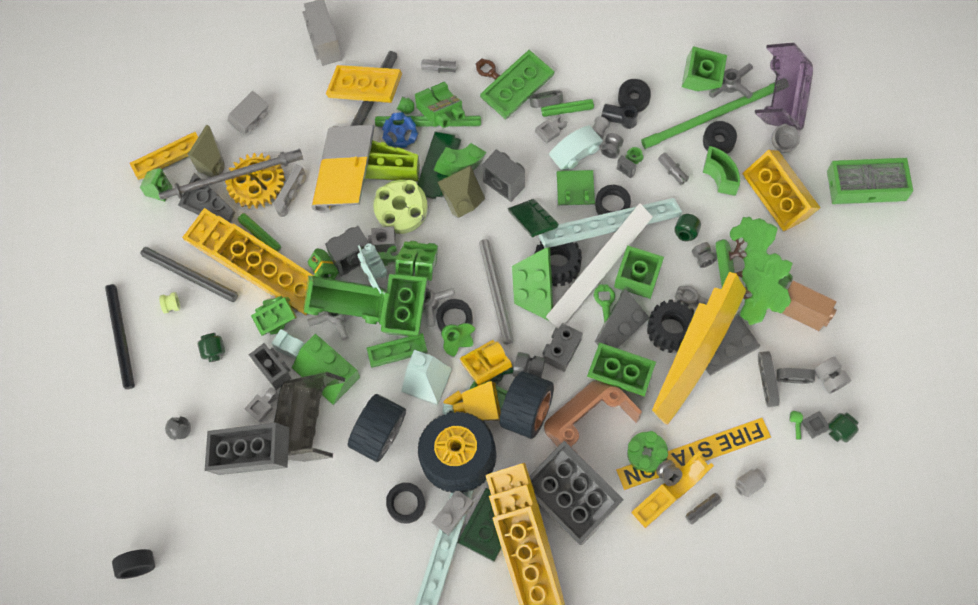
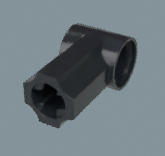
(620, 114)

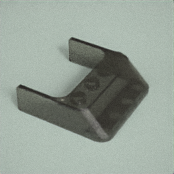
(299, 411)

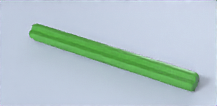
(422, 121)

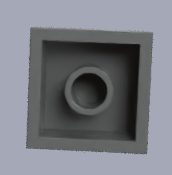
(503, 175)
(344, 249)

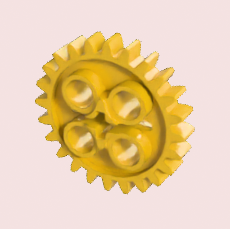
(243, 192)

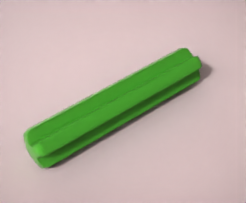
(567, 107)
(258, 232)

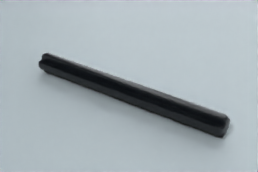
(119, 337)

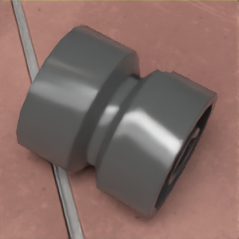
(527, 364)

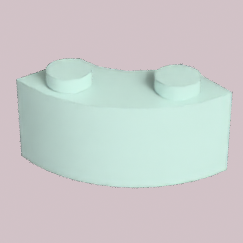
(576, 147)

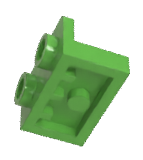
(274, 315)

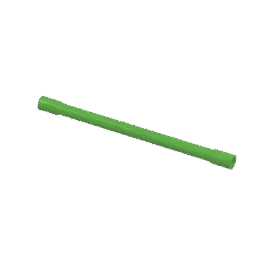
(696, 121)

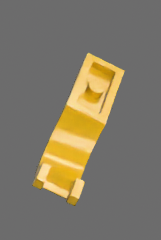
(666, 495)

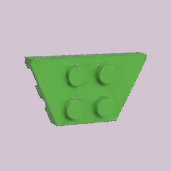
(534, 283)

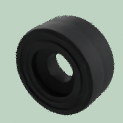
(634, 86)
(720, 128)

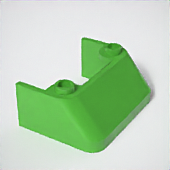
(345, 298)

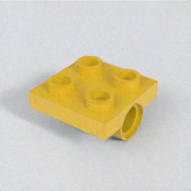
(486, 362)

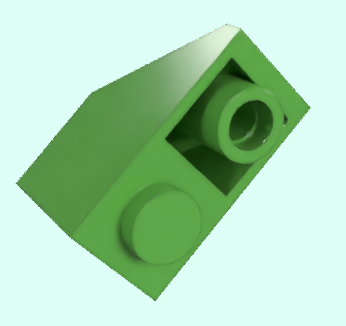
(154, 183)

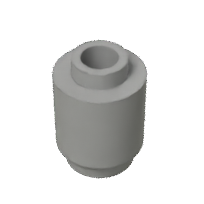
(750, 482)

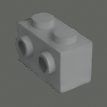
(248, 112)

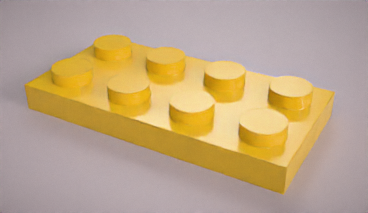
(364, 83)

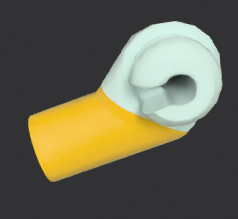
(448, 402)

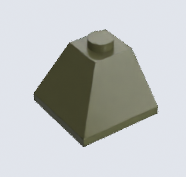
(206, 154)
(462, 192)

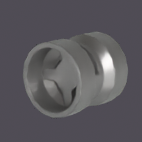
(612, 145)
(704, 255)

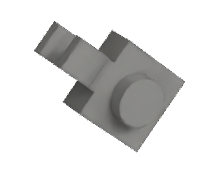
(260, 406)

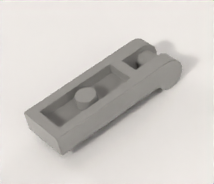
(289, 190)

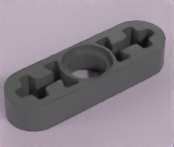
(768, 379)

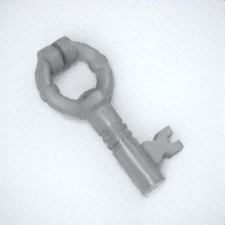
(695, 299)

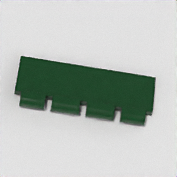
(429, 178)
(533, 217)

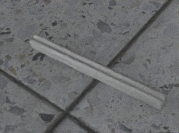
(496, 292)

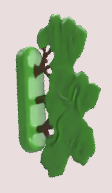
(760, 269)

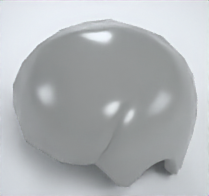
(785, 138)

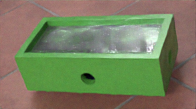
(869, 180)

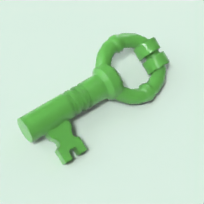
(605, 304)

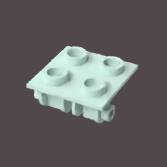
(372, 264)

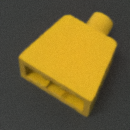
(480, 402)

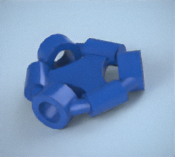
(399, 130)

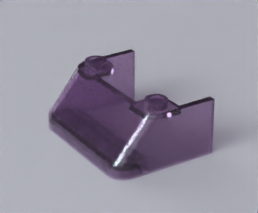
(791, 86)

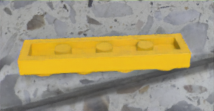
(164, 156)

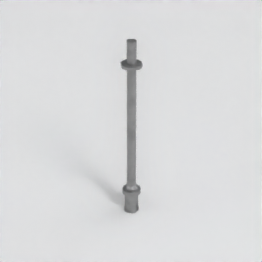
(282, 159)

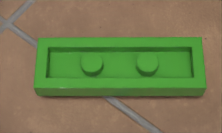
(396, 350)

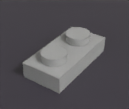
(452, 512)

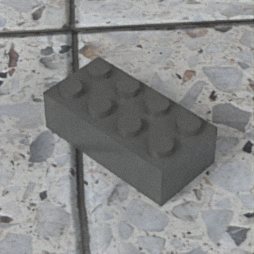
(247, 449)

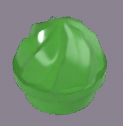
(406, 105)

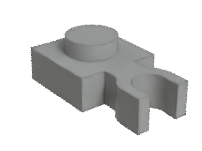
(549, 130)

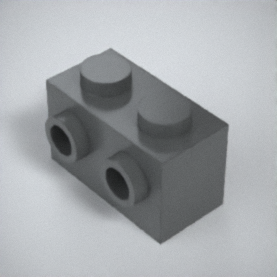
(562, 347)
(270, 366)

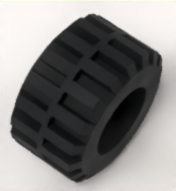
(570, 270)
(667, 311)

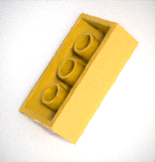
(780, 190)

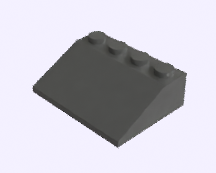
(573, 493)

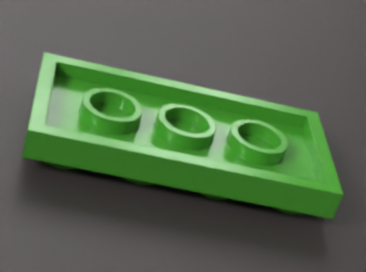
(517, 84)

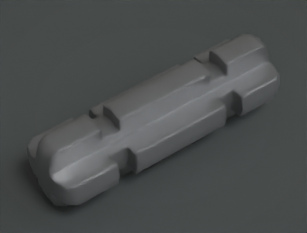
(703, 508)

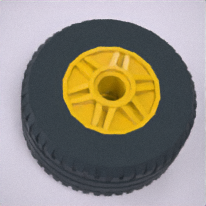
(457, 452)

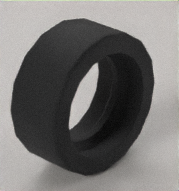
(611, 190)
(452, 304)
(405, 519)
(133, 564)

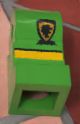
(322, 264)

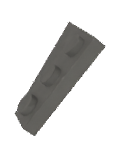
(205, 198)
(623, 321)
(734, 346)

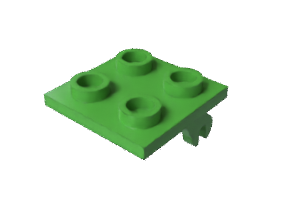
(575, 187)

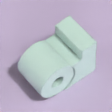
(287, 344)

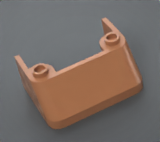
(561, 424)

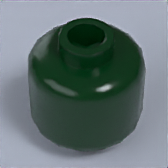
(687, 227)
(211, 347)
(843, 427)

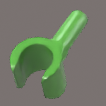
(797, 417)

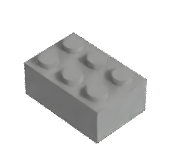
(321, 32)

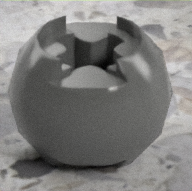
(178, 428)

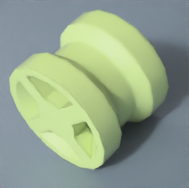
(169, 302)

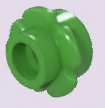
(634, 151)

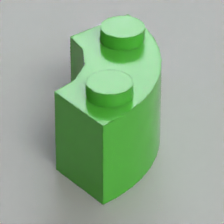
(456, 160)
(722, 170)

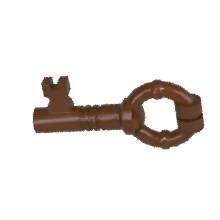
(491, 73)

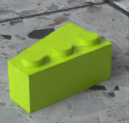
(392, 163)

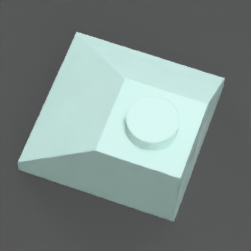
(426, 377)

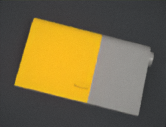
(343, 167)

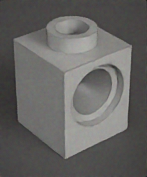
(382, 232)

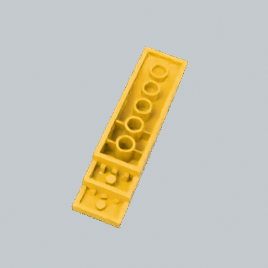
(249, 258)
(699, 346)
(523, 537)

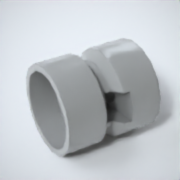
(828, 369)

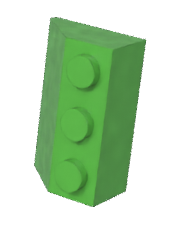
(404, 305)
(319, 357)
(621, 369)

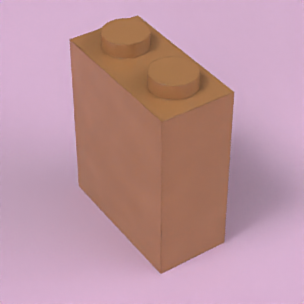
(809, 306)

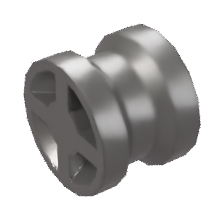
(669, 473)

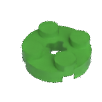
(651, 441)

